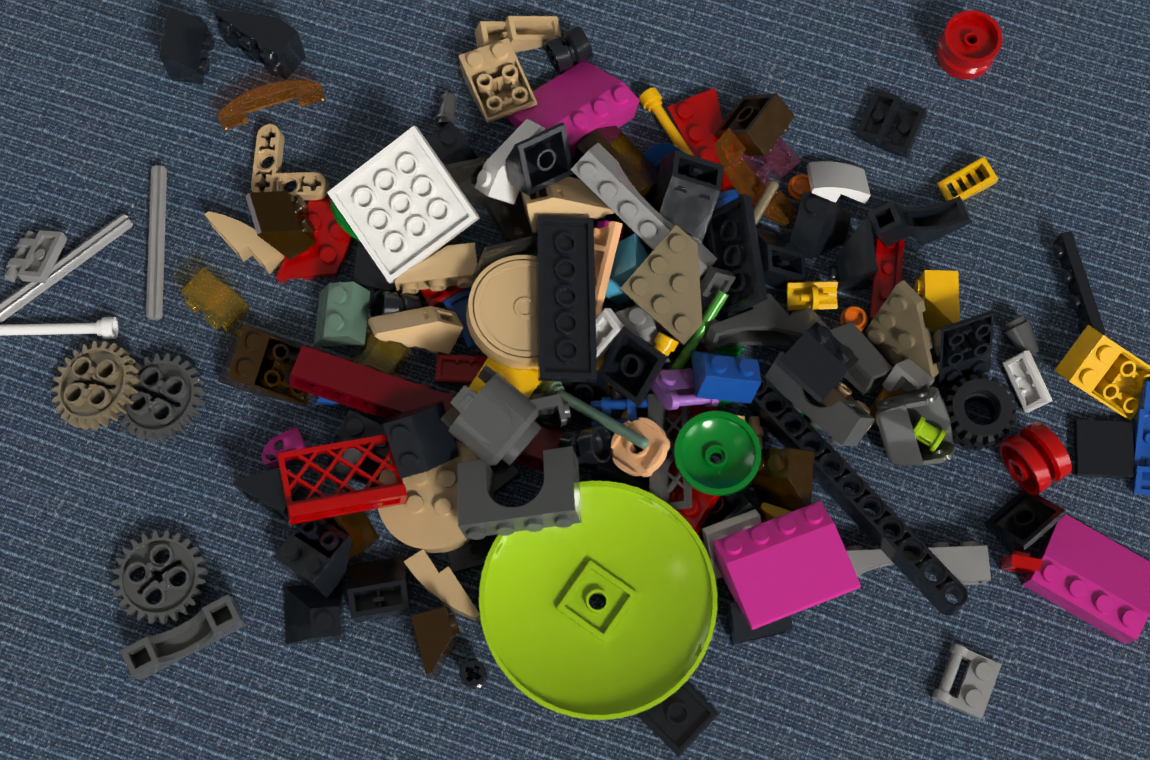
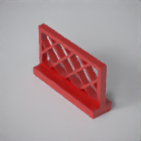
(346, 502)

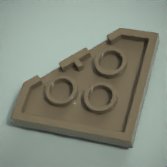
(669, 285)
(900, 329)

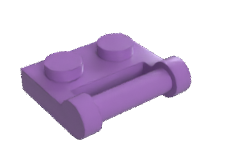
(677, 389)

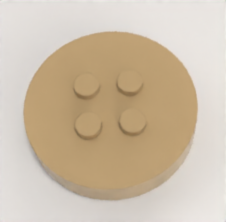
(504, 311)
(430, 509)

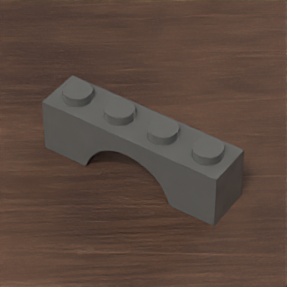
(843, 421)
(167, 648)

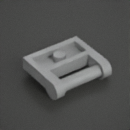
(975, 684)

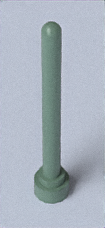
(556, 387)

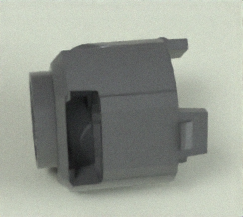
(494, 421)

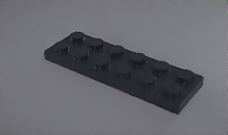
(566, 299)

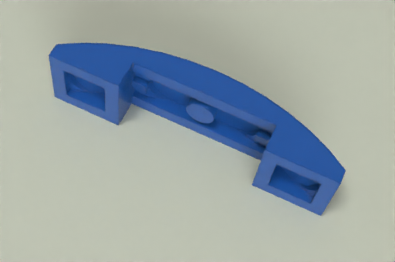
(1141, 444)

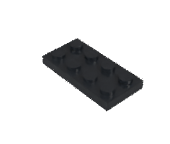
(736, 246)

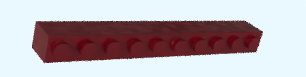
(387, 394)

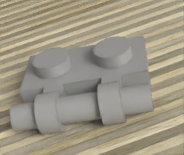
(35, 256)

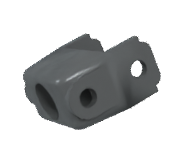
(896, 421)

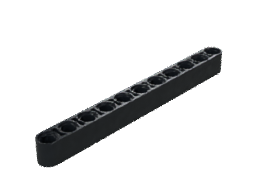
(864, 498)

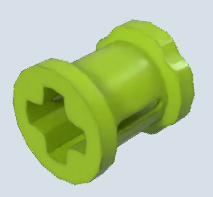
(928, 434)

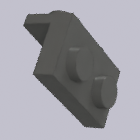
(552, 407)

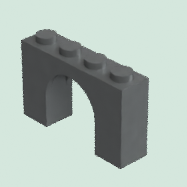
(554, 505)

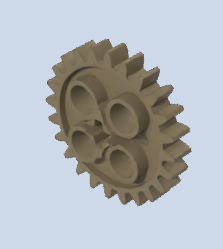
(94, 404)

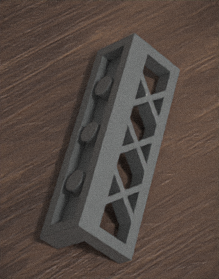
(660, 479)

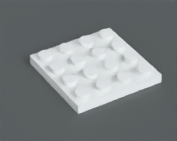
(403, 204)

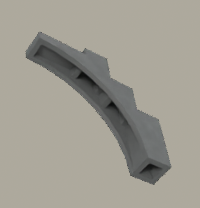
(771, 326)

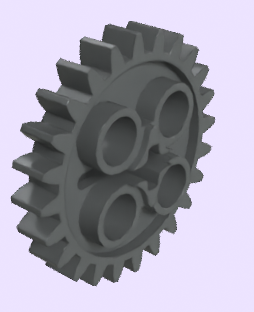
(172, 374)
(173, 598)

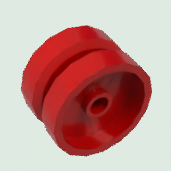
(969, 44)
(1035, 458)

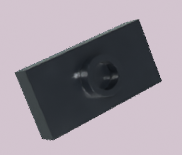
(471, 554)

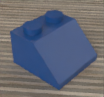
(725, 376)

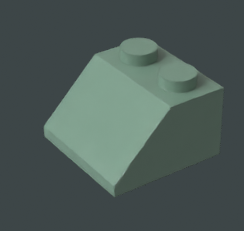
(342, 315)

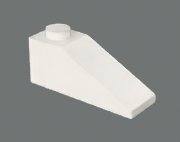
(494, 176)

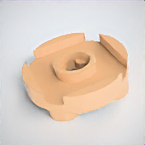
(650, 458)

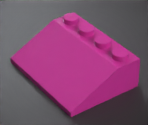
(583, 101)
(785, 565)
(1093, 579)

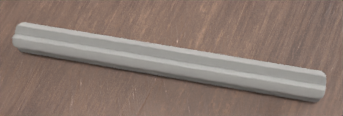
(156, 243)
(66, 265)

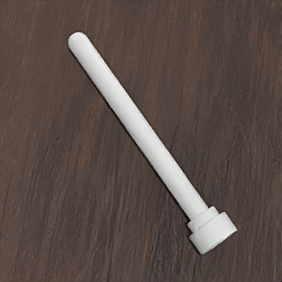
(106, 328)

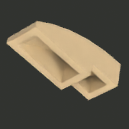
(523, 31)
(244, 241)
(441, 585)

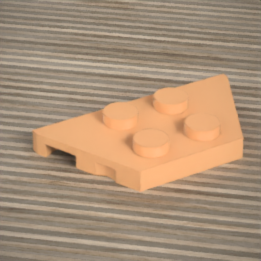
(605, 248)

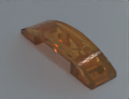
(271, 94)
(746, 181)

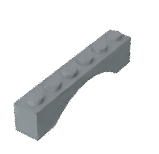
(608, 181)
(966, 562)

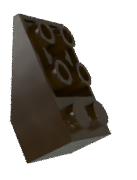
(262, 366)

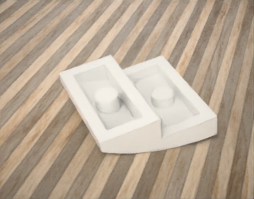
(836, 178)

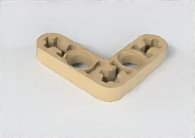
(273, 174)

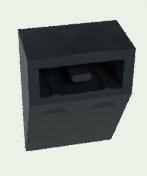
(263, 40)
(688, 191)
(963, 348)

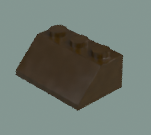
(632, 161)

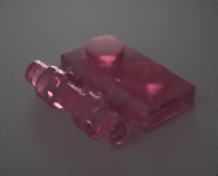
(779, 161)

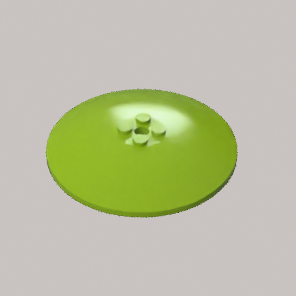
(610, 658)

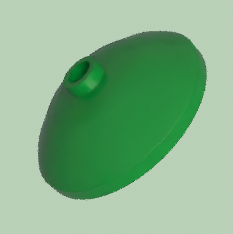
(723, 436)

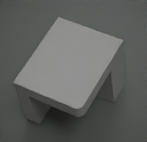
(908, 377)

